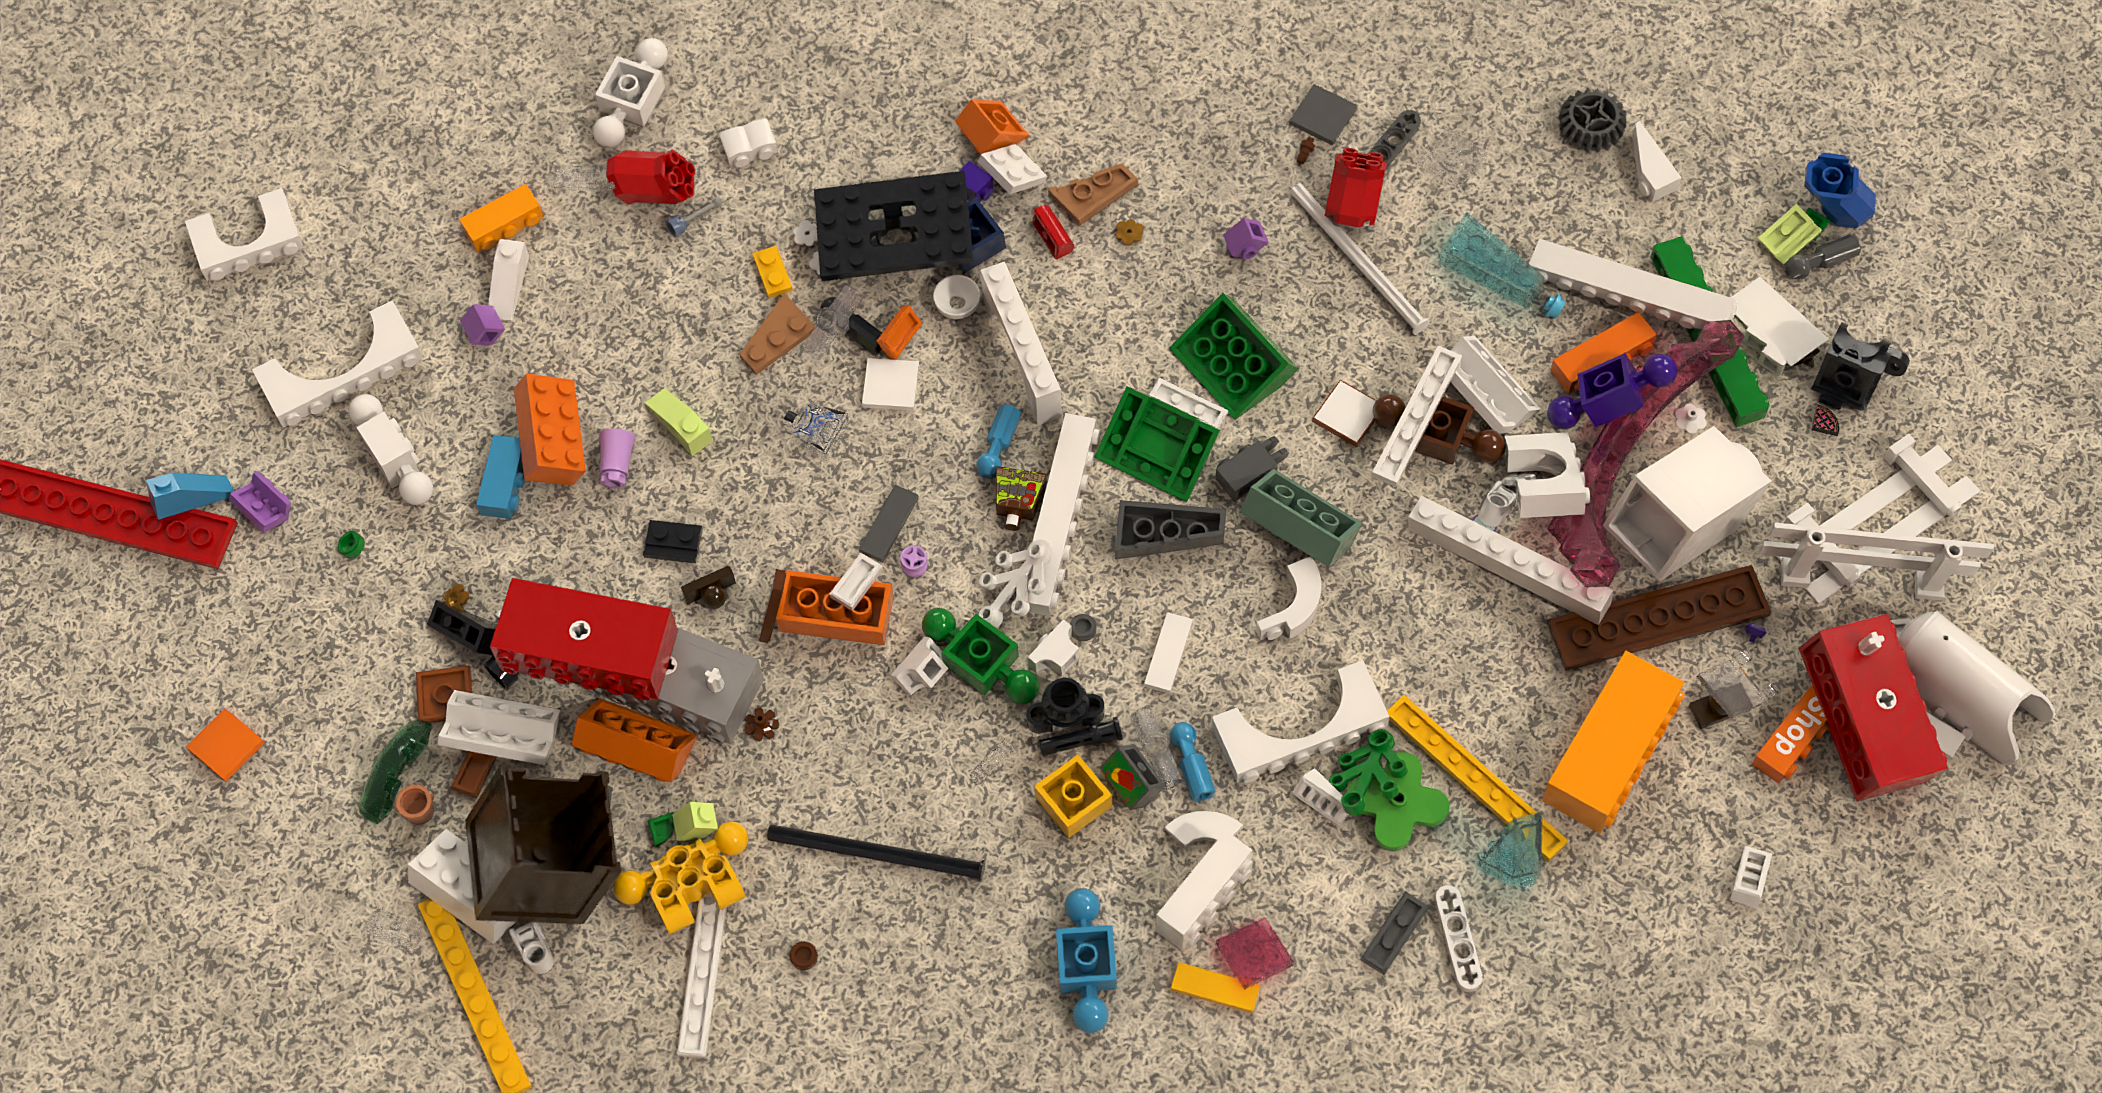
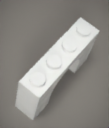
(278, 239)
(1552, 454)

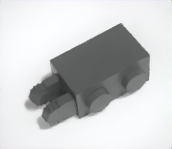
(1248, 467)

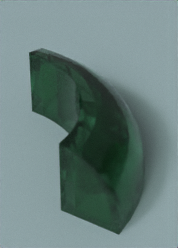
(383, 780)

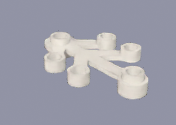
(1034, 558)

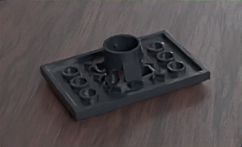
(847, 231)

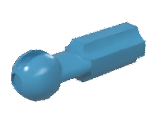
(999, 439)
(1193, 764)

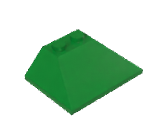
(1157, 443)

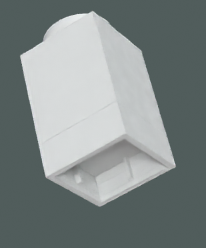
(1687, 502)

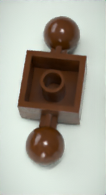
(1445, 430)

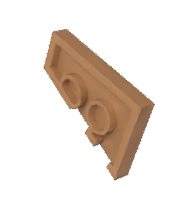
(1093, 194)
(777, 335)

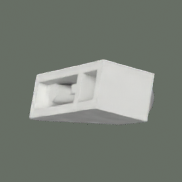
(1654, 170)
(507, 277)

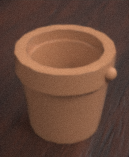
(415, 804)

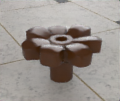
(761, 724)

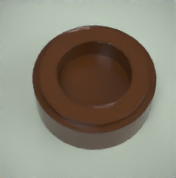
(803, 955)

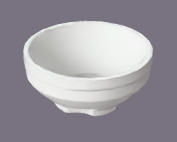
(953, 287)

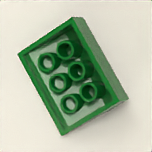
(1233, 356)

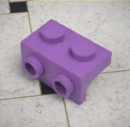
(261, 503)

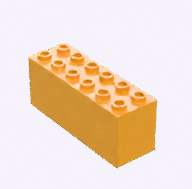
(1614, 743)

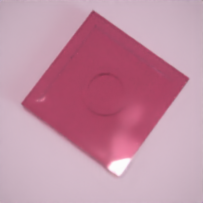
(1254, 953)

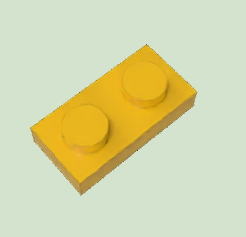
(772, 271)

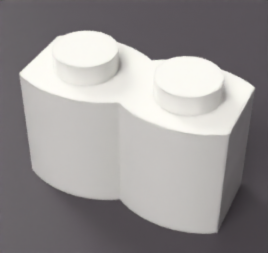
(748, 143)

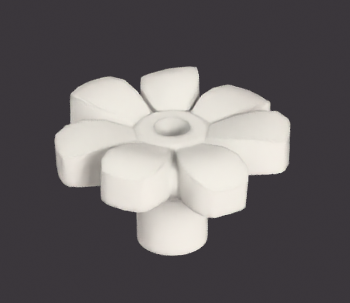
(1512, 479)

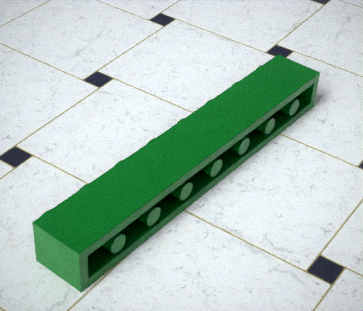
(1733, 378)

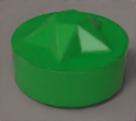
(351, 544)

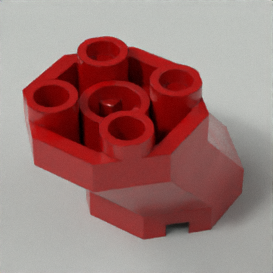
(651, 176)
(1355, 187)

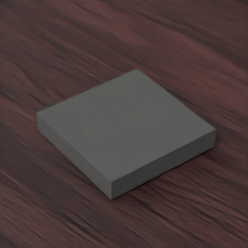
(1323, 114)

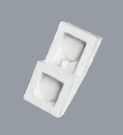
(1771, 356)

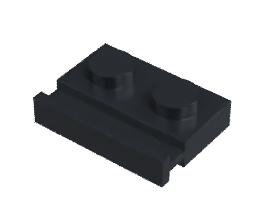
(672, 541)

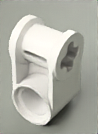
(1497, 505)
(531, 942)

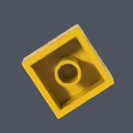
(1073, 796)

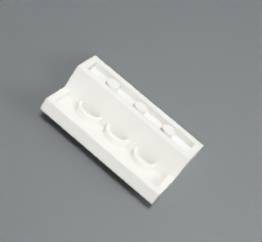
(1490, 387)
(499, 727)

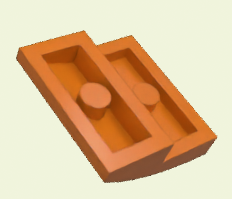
(225, 744)

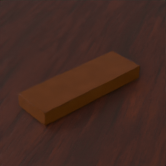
(772, 606)

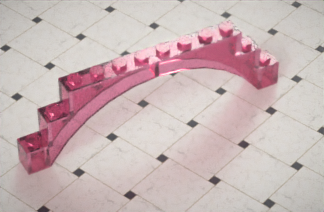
(1583, 536)

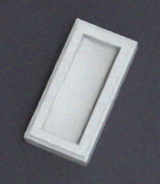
(856, 581)

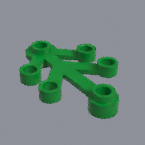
(1379, 744)

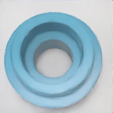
(1553, 306)

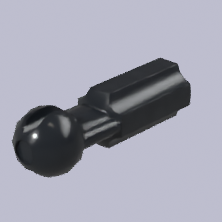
(860, 330)

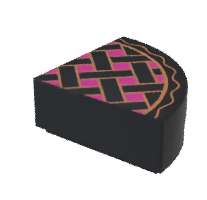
(1825, 421)

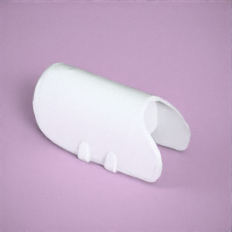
(1969, 685)

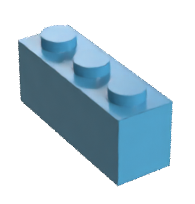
(501, 478)

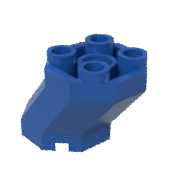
(1840, 190)

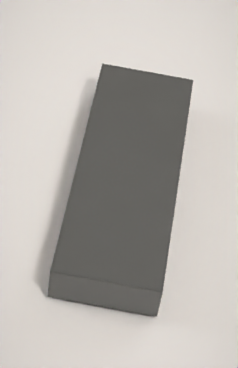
(888, 523)
(1394, 933)

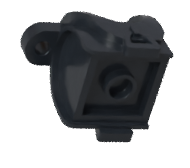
(1854, 369)

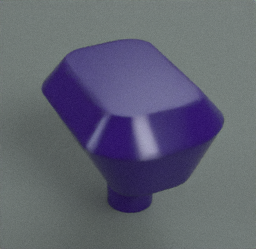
(1755, 631)

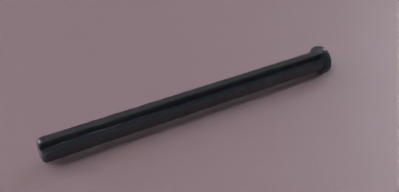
(876, 851)

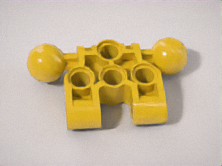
(698, 866)

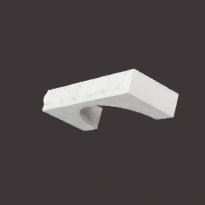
(1039, 380)
(299, 397)
(1255, 753)

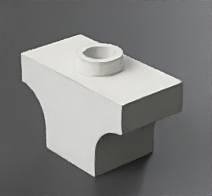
(1055, 651)
(921, 667)

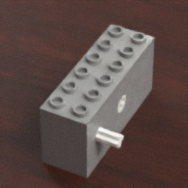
(703, 688)

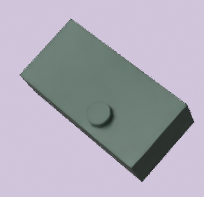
(1300, 517)

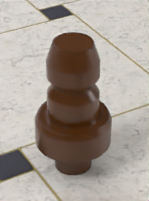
(1306, 148)

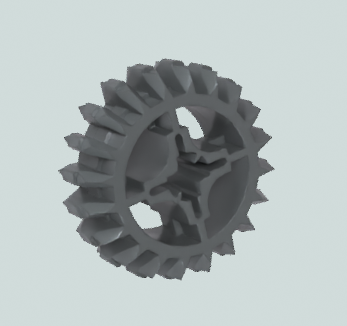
(1601, 130)

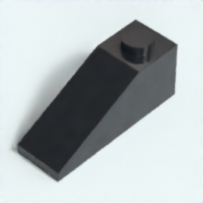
(463, 627)

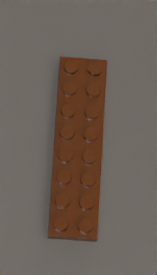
(1661, 617)

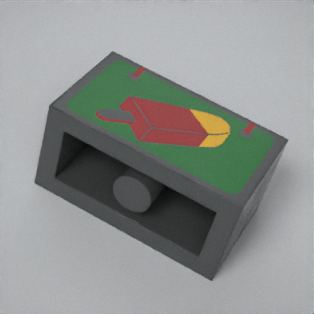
(1132, 777)

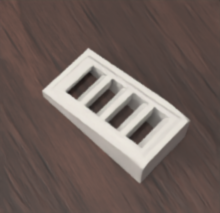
(1309, 789)
(1745, 892)

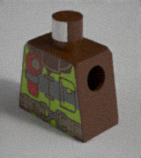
(1018, 495)

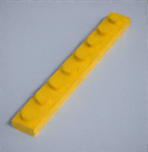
(1469, 771)
(475, 998)

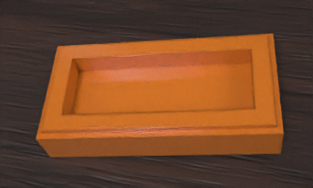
(899, 332)

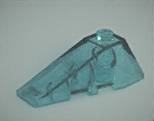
(1516, 855)

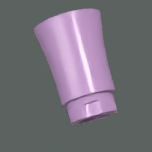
(615, 456)

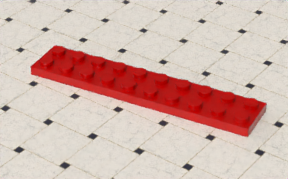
(112, 515)

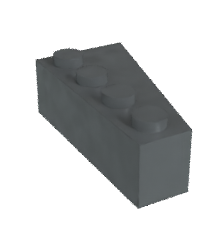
(1165, 528)

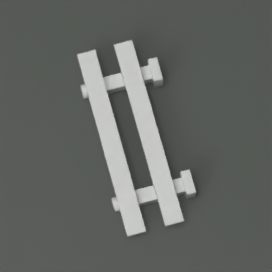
(1914, 472)
(1930, 573)

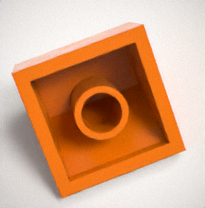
(989, 125)

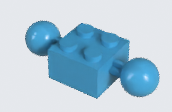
(1086, 960)

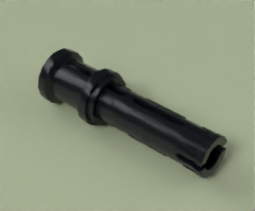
(1093, 735)

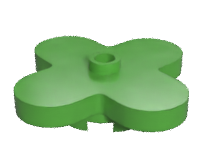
(1396, 820)

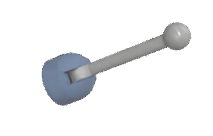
(678, 224)

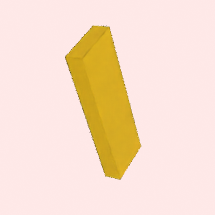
(1214, 987)

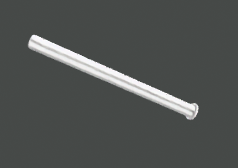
(1363, 263)

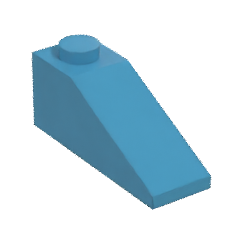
(185, 491)

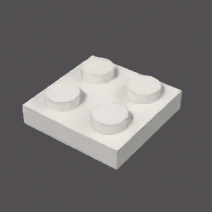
(1012, 168)

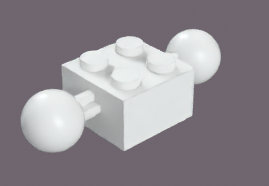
(630, 92)
(390, 449)

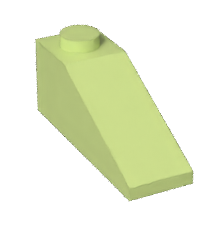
(680, 421)

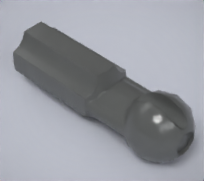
(1824, 256)

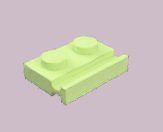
(1789, 234)

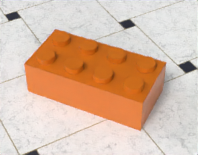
(549, 429)
(810, 610)

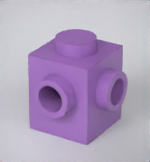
(1245, 238)
(482, 325)

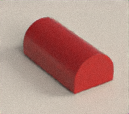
(1052, 232)

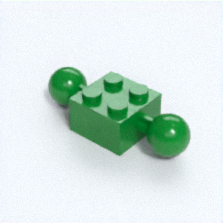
(980, 655)

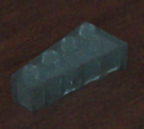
(1490, 263)

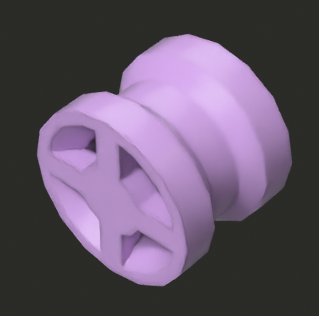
(910, 556)

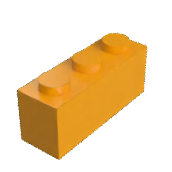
(501, 218)

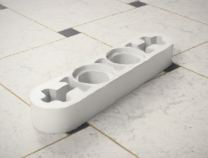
(1455, 939)

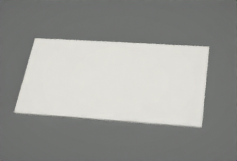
(1778, 319)

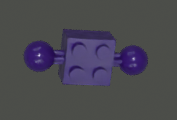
(1611, 390)

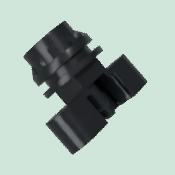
(1064, 706)

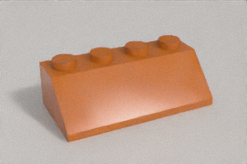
(633, 740)

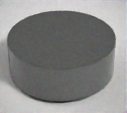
(1083, 627)

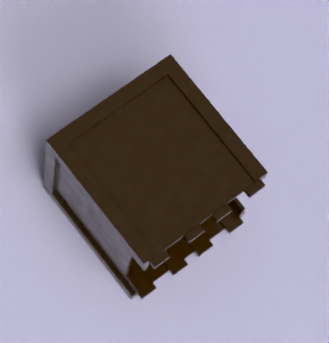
(541, 847)

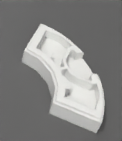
(1201, 826)

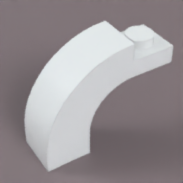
(1298, 616)

